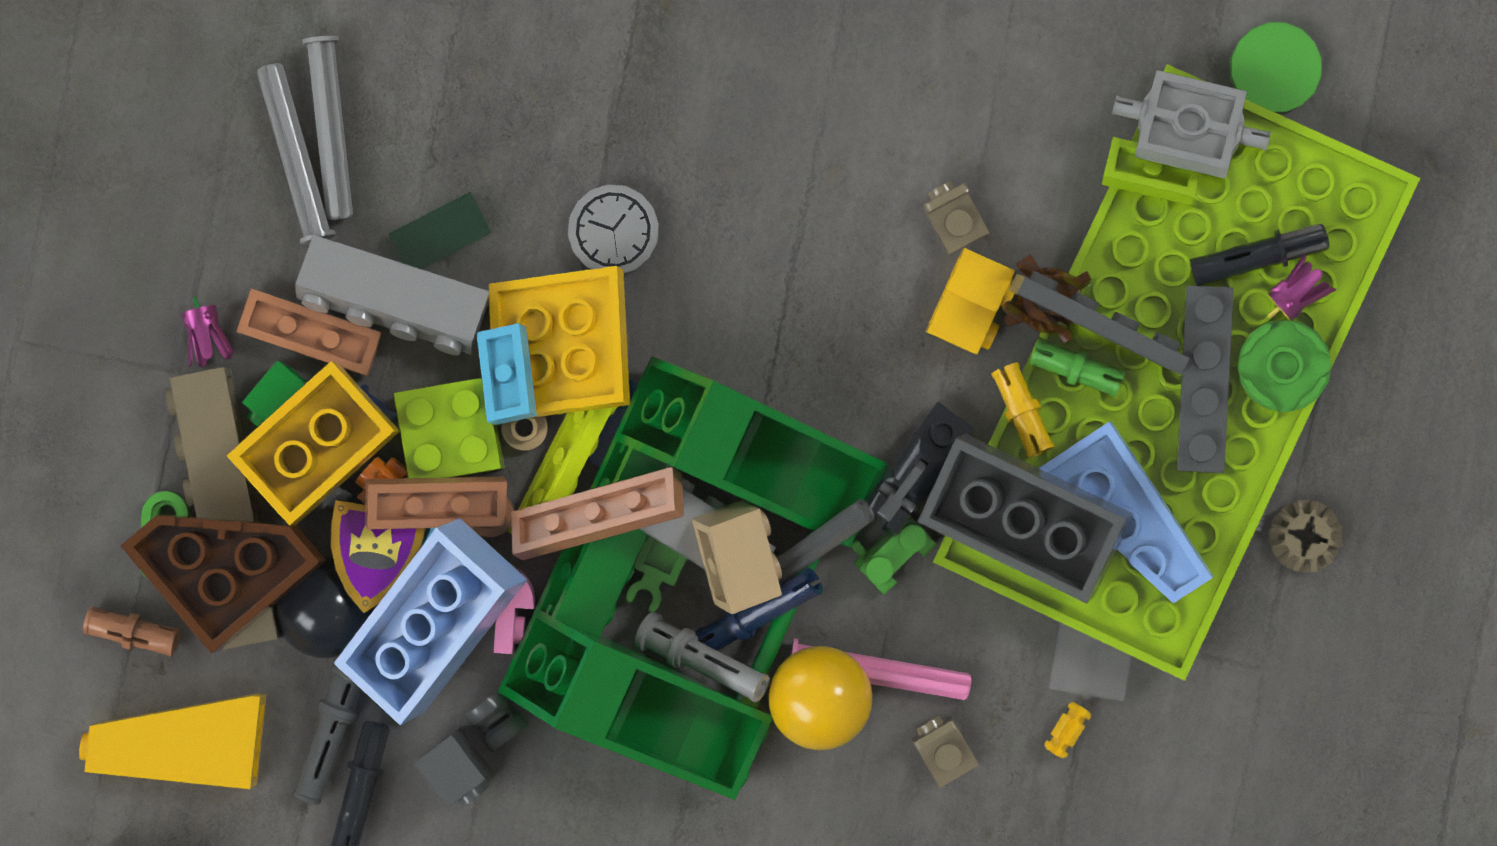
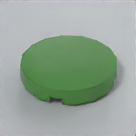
(1276, 66)
(1273, 378)

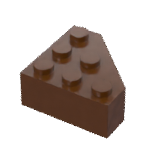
(221, 570)

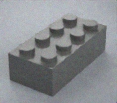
(1025, 517)

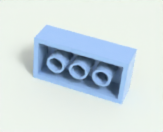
(430, 621)

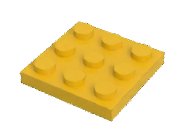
(572, 335)

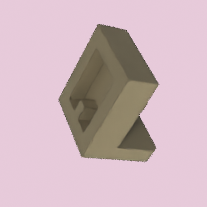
(954, 216)
(943, 749)

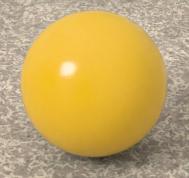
(820, 698)

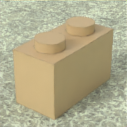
(738, 556)

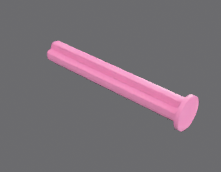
(910, 675)

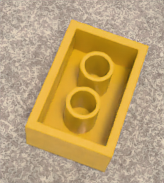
(313, 443)

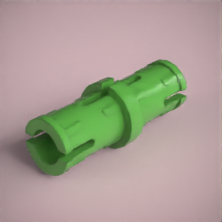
(1077, 367)

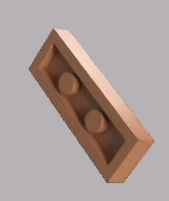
(309, 332)
(435, 502)

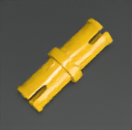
(1022, 410)

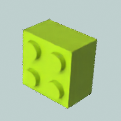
(447, 431)

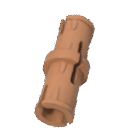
(131, 631)

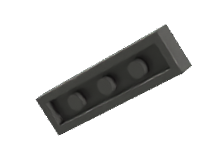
(1083, 312)
(1205, 379)

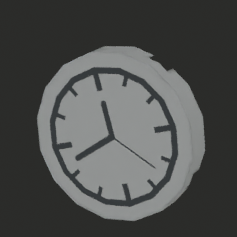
(613, 228)

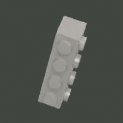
(391, 295)

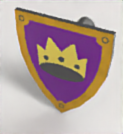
(369, 558)

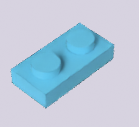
(506, 374)

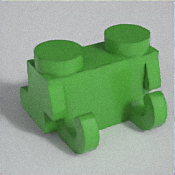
(891, 553)

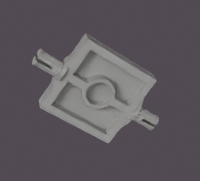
(1191, 124)

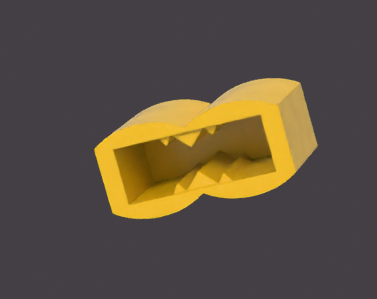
(971, 301)

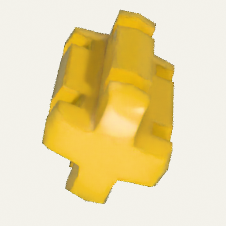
(1067, 730)

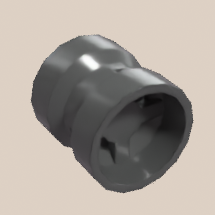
(489, 712)

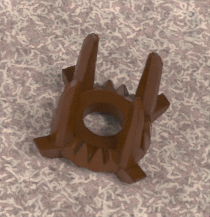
(1028, 311)

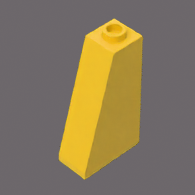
(188, 744)

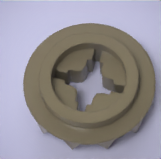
(1288, 548)

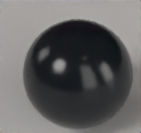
(319, 614)

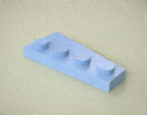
(1153, 537)

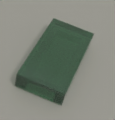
(441, 232)

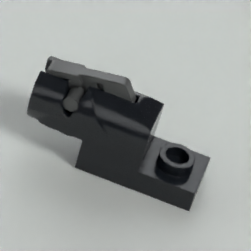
(916, 468)

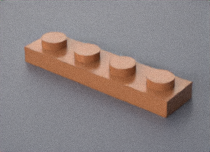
(597, 513)

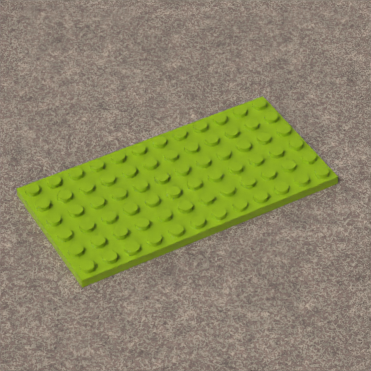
(1141, 270)

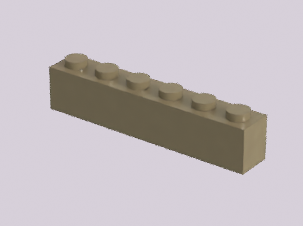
(215, 486)

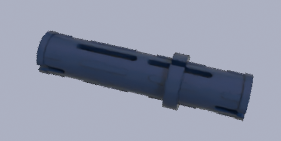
(744, 623)

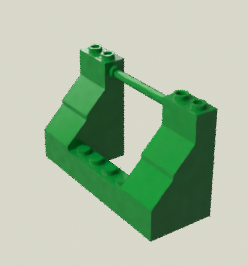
(627, 699)

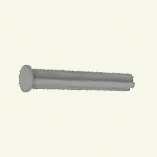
(329, 126)
(293, 153)

